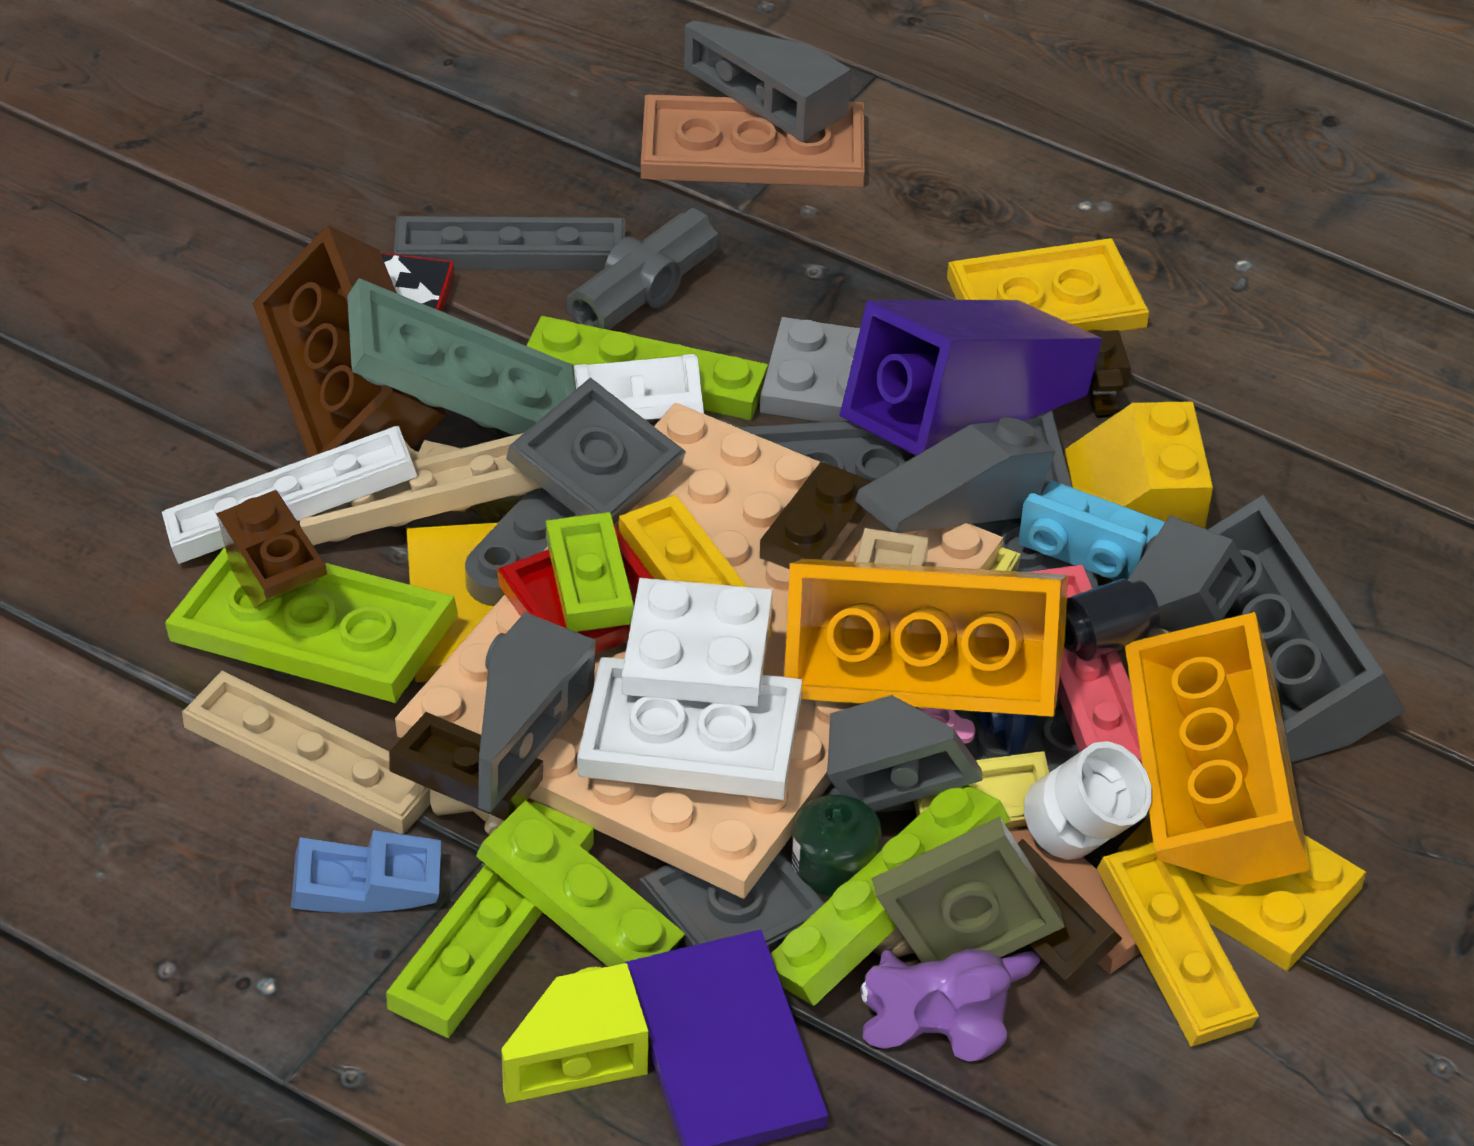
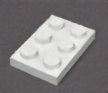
(690, 741)

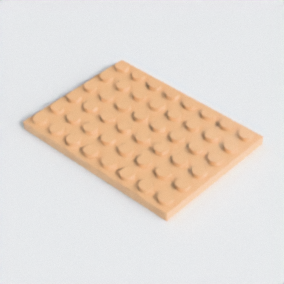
(735, 492)

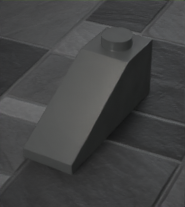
(771, 76)
(964, 479)
(532, 690)

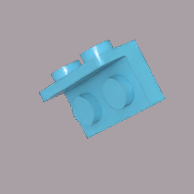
(1086, 530)

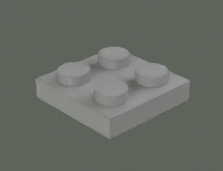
(808, 370)

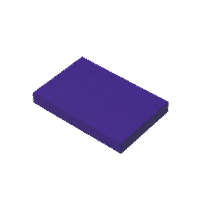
(726, 1044)

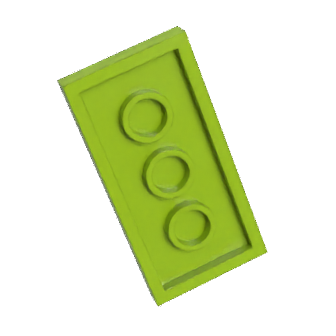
(338, 631)

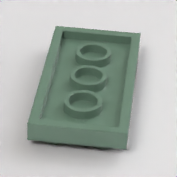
(452, 361)

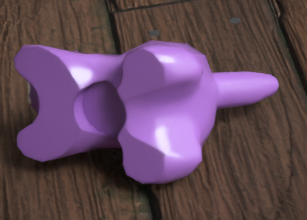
(948, 996)

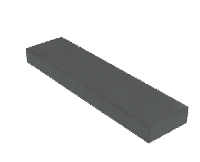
(510, 241)

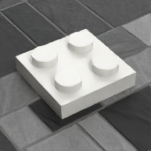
(697, 642)

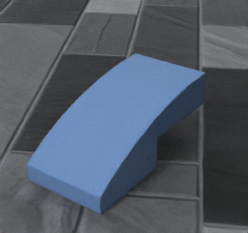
(385, 876)

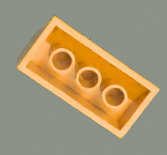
(926, 635)
(1216, 752)

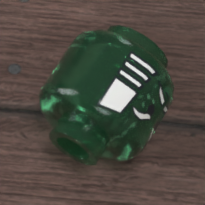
(834, 841)

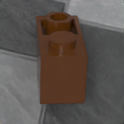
(268, 549)

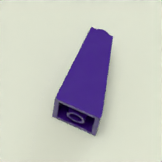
(958, 363)

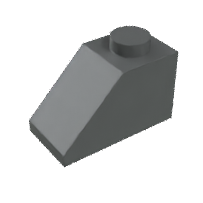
(895, 754)

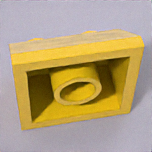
(1146, 461)

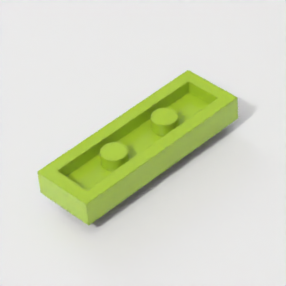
(576, 889)

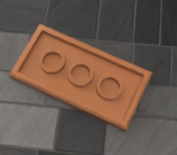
(730, 143)

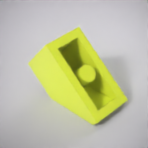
(577, 1036)

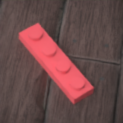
(1095, 691)

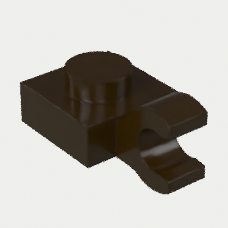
(1109, 374)

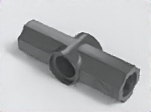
(643, 271)

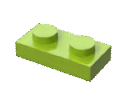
(589, 572)

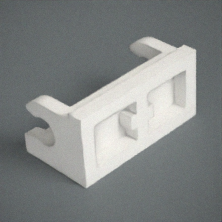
(649, 384)

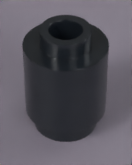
(1109, 618)

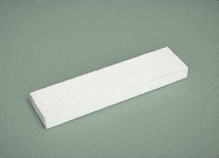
(304, 486)

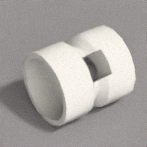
(1087, 800)

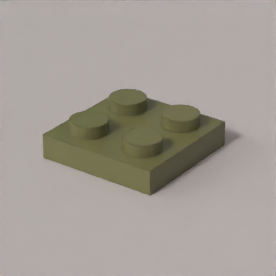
(969, 896)

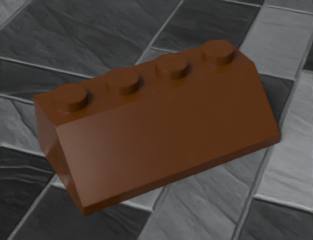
(310, 345)

